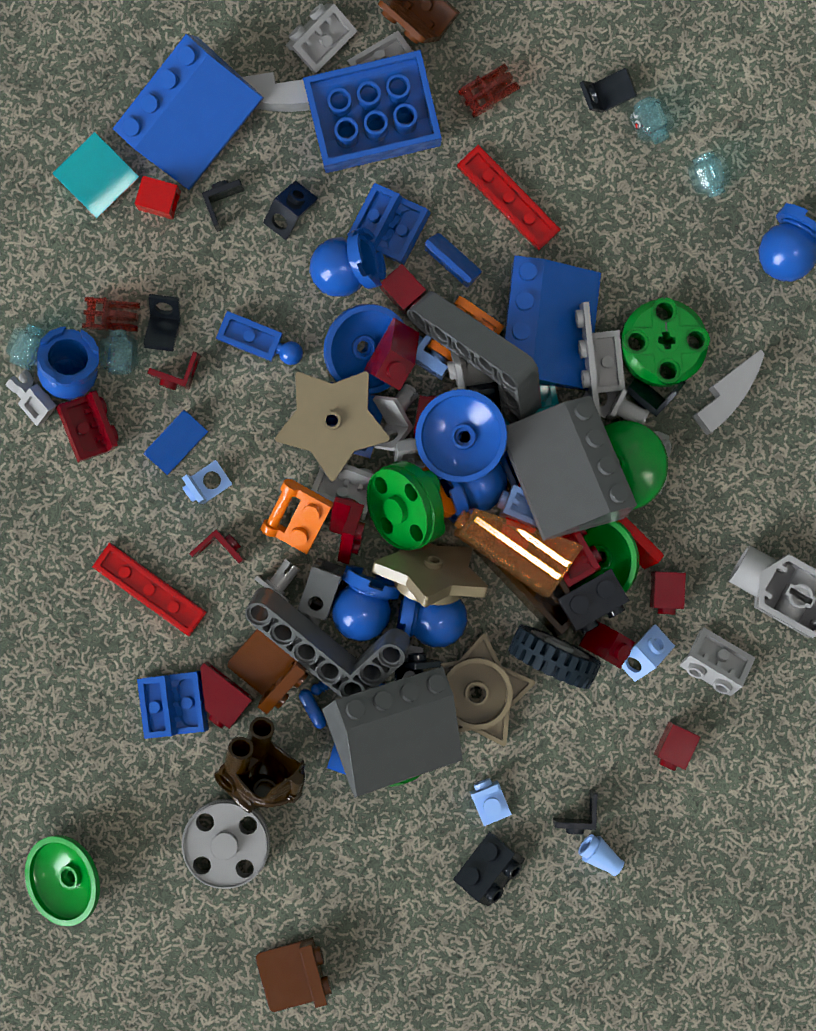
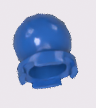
(790, 247)
(344, 264)
(67, 363)
(478, 494)
(363, 606)
(433, 624)

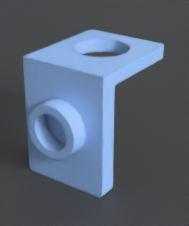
(198, 491)
(649, 652)

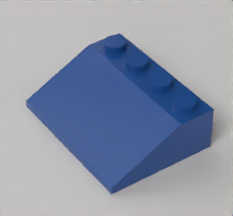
(188, 111)
(373, 111)
(543, 316)

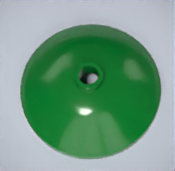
(640, 457)
(620, 551)
(62, 880)

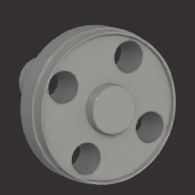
(225, 844)

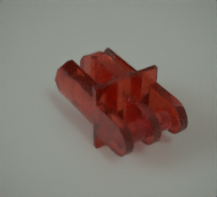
(487, 87)
(108, 314)

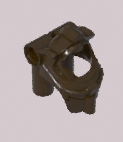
(268, 768)

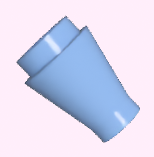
(599, 854)

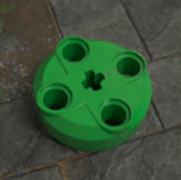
(664, 342)
(406, 505)

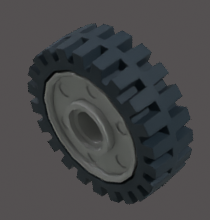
(554, 656)

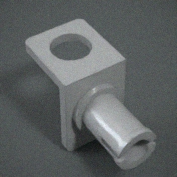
(618, 405)
(394, 413)
(280, 580)

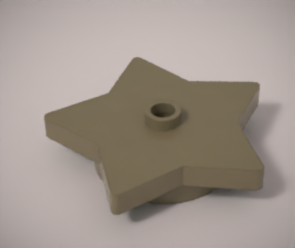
(355, 425)
(432, 574)
(499, 688)

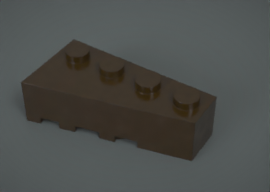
(545, 609)

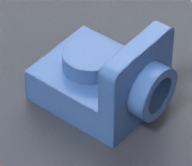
(432, 362)
(515, 506)

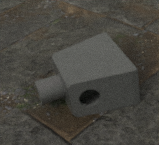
(323, 583)

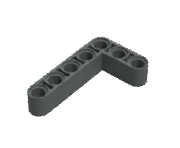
(483, 349)
(323, 649)

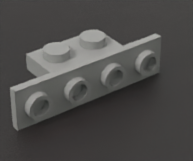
(602, 357)

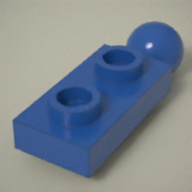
(257, 339)

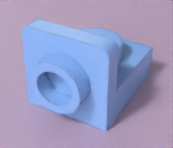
(490, 801)

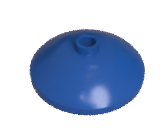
(355, 325)
(440, 435)

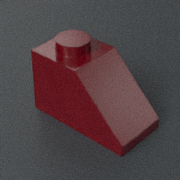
(394, 354)
(222, 697)

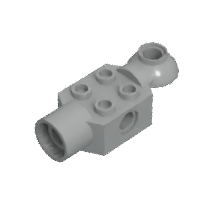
(780, 588)

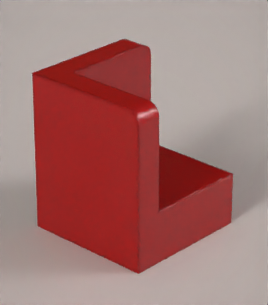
(157, 197)

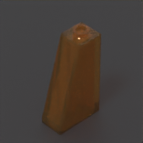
(518, 549)

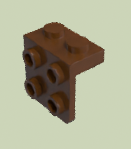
(422, 19)
(267, 670)
(293, 975)

